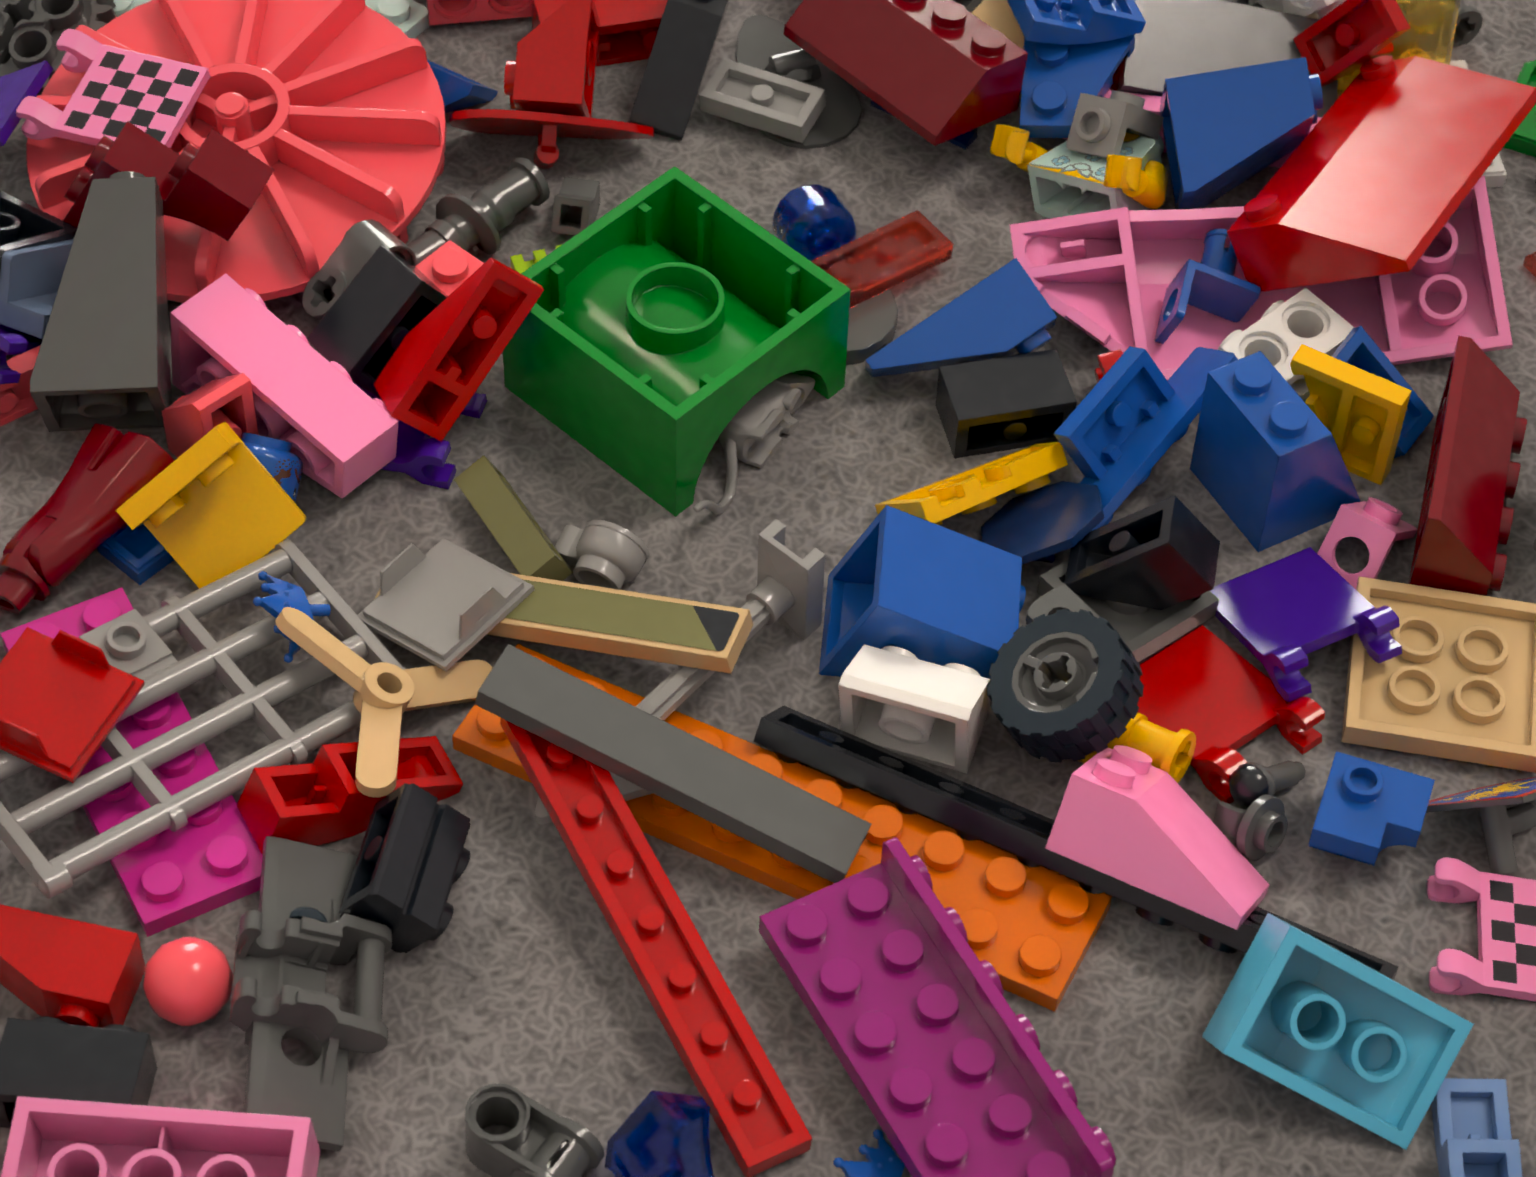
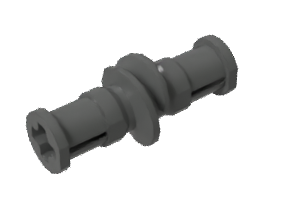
(477, 220)

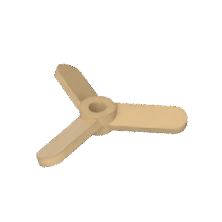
(382, 695)

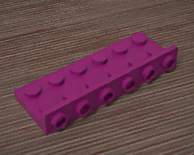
(930, 1030)

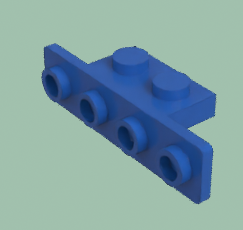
(1134, 420)

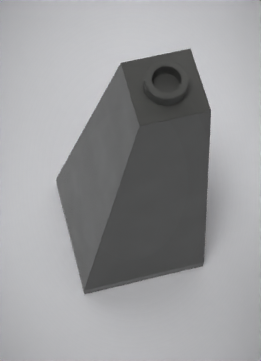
(109, 322)

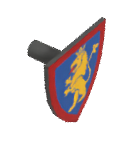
(1496, 820)

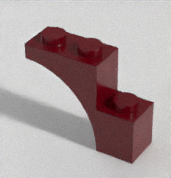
(201, 185)

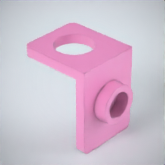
(1372, 522)

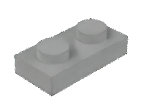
(762, 100)

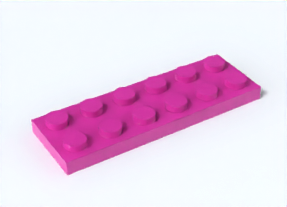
(177, 871)

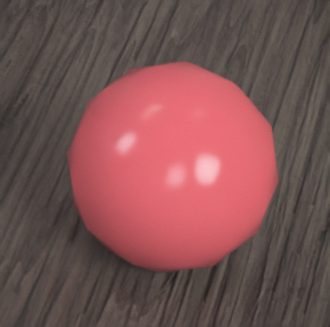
(188, 981)

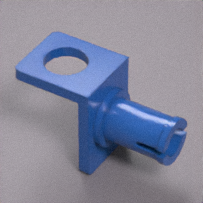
(1207, 287)

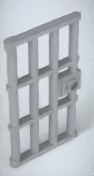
(136, 648)

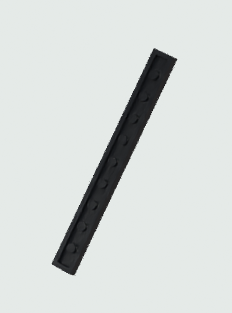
(992, 820)

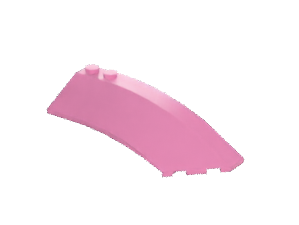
(1115, 264)

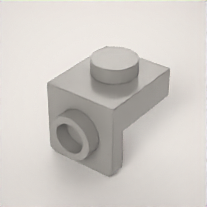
(1103, 122)

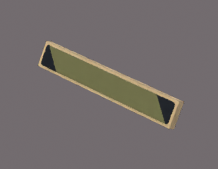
(628, 624)

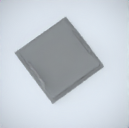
(442, 601)

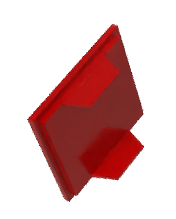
(60, 701)

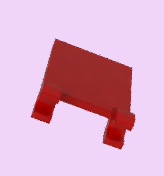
(1222, 700)

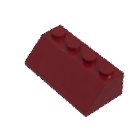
(916, 60)
(1469, 478)

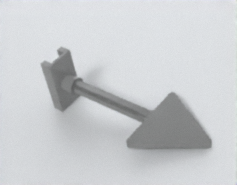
(785, 592)

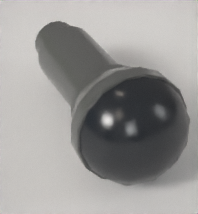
(1255, 780)

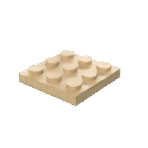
(1459, 684)

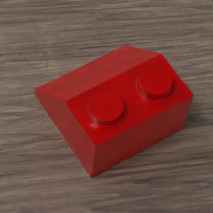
(557, 63)

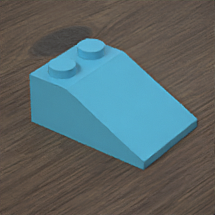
(1336, 1031)

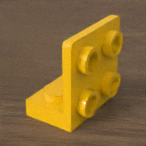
(214, 508)

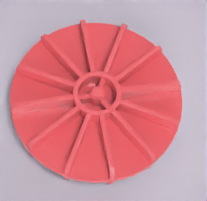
(307, 89)

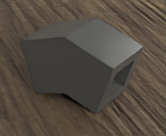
(575, 205)

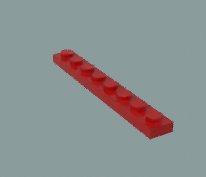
(666, 954)

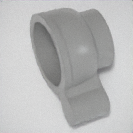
(602, 553)

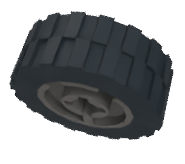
(1060, 716)

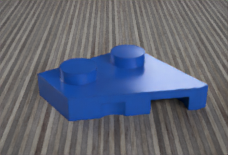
(1057, 77)

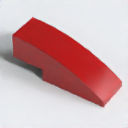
(320, 798)

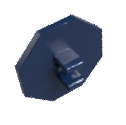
(1045, 521)

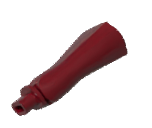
(78, 513)

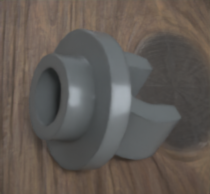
(1257, 828)

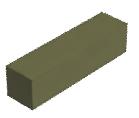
(511, 522)

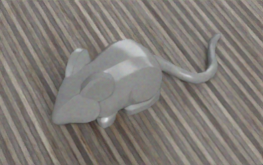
(757, 428)

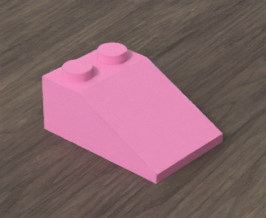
(1152, 835)

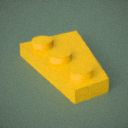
(980, 485)

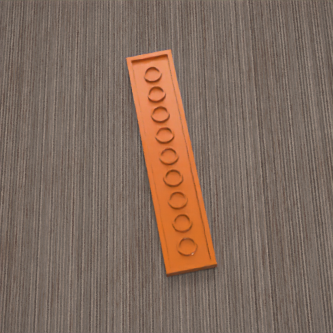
(1015, 915)

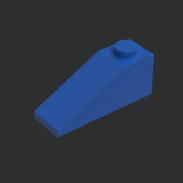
(983, 323)

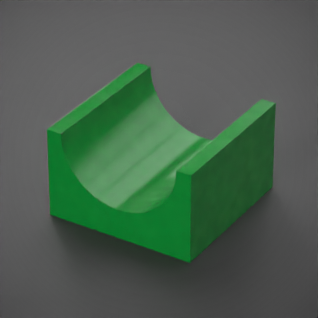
(668, 328)

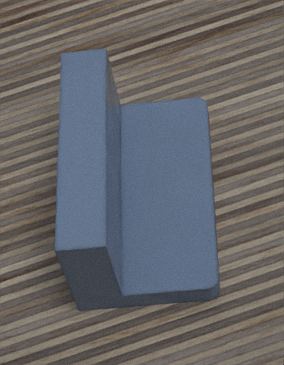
(30, 285)

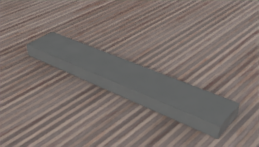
(673, 764)

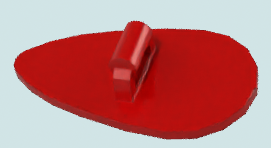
(546, 127)

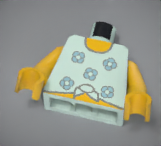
(1082, 183)

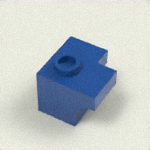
(1369, 809)

